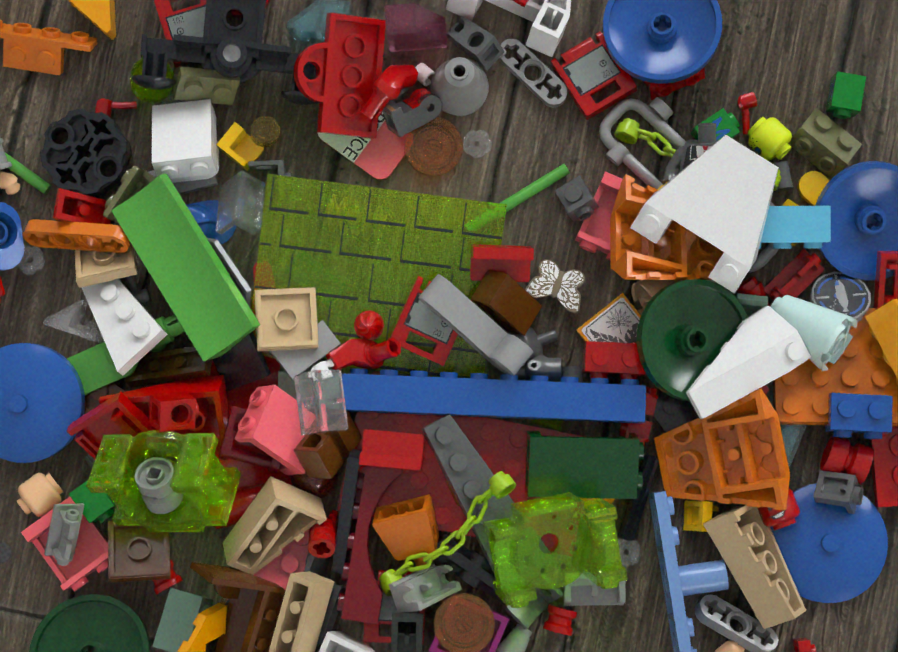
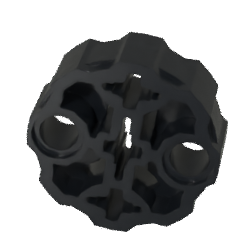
(104, 150)

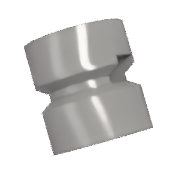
(154, 481)

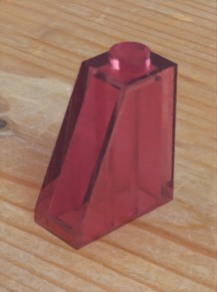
(414, 28)

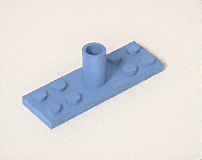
(683, 579)

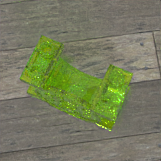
(197, 474)
(592, 533)

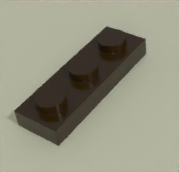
(169, 367)

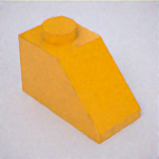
(100, 13)

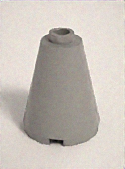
(460, 86)

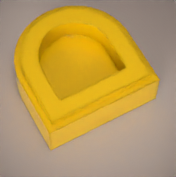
(811, 186)

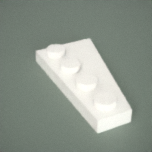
(123, 323)

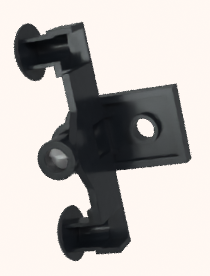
(223, 48)

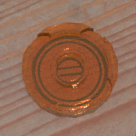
(434, 147)
(464, 623)

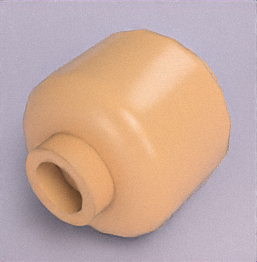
(39, 494)

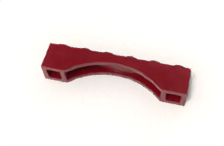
(363, 594)

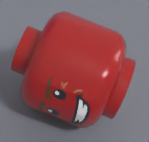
(780, 518)

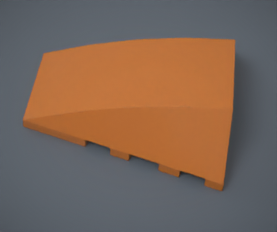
(674, 257)
(728, 456)

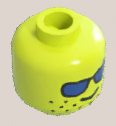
(770, 138)

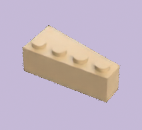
(756, 564)

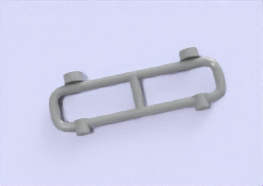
(656, 114)

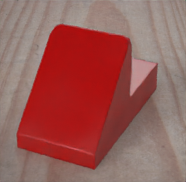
(79, 208)

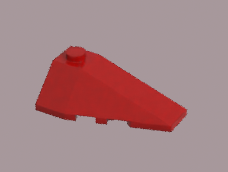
(209, 394)

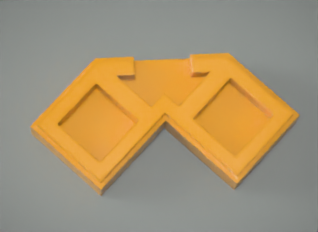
(208, 626)

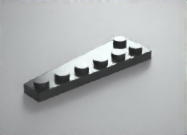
(467, 476)

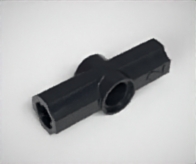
(470, 567)

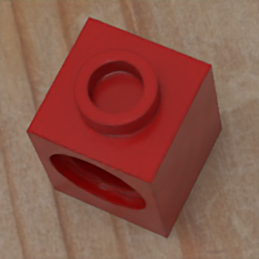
(162, 406)

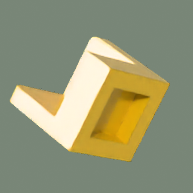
(239, 146)

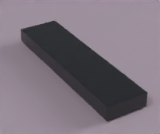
(346, 510)

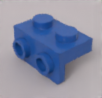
(859, 415)

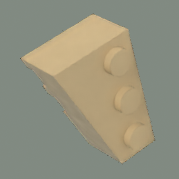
(270, 524)

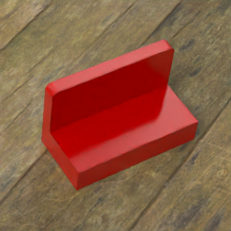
(501, 258)
(392, 450)

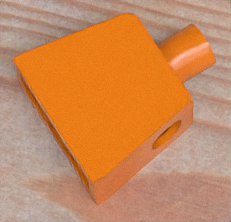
(408, 527)

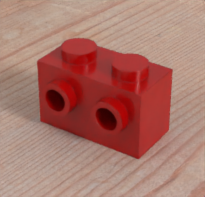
(611, 359)

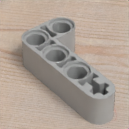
(475, 327)

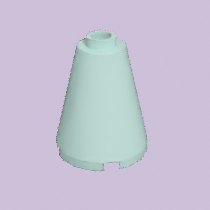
(821, 329)

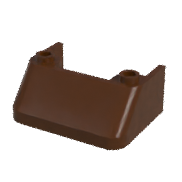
(251, 608)

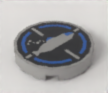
(842, 294)

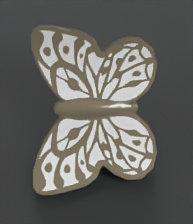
(557, 285)

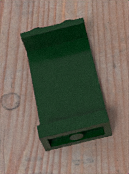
(583, 466)

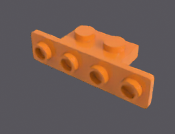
(40, 48)

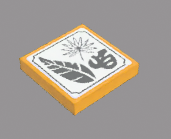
(613, 323)

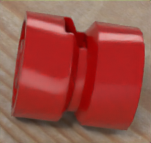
(847, 459)

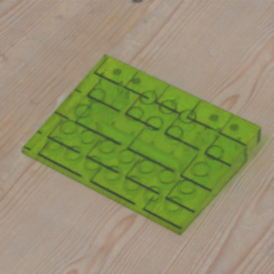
(366, 252)

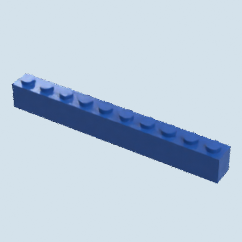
(495, 397)

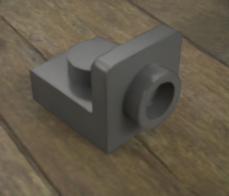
(577, 199)
(838, 490)

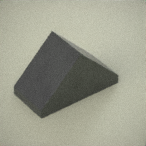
(407, 632)

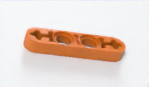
(76, 236)

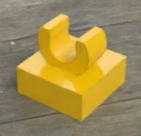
(696, 514)

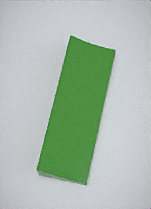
(186, 268)

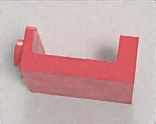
(596, 229)
(273, 427)
(89, 555)

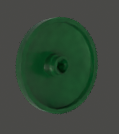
(685, 331)
(91, 625)

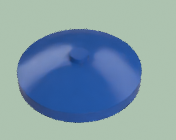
(662, 37)
(862, 217)
(37, 402)
(833, 551)

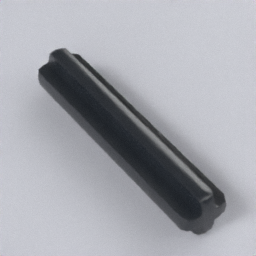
(636, 506)

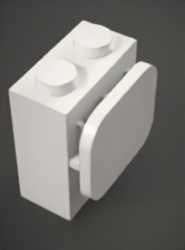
(185, 140)

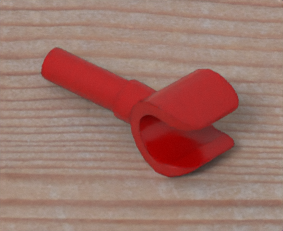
(745, 103)
(105, 106)

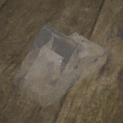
(71, 320)

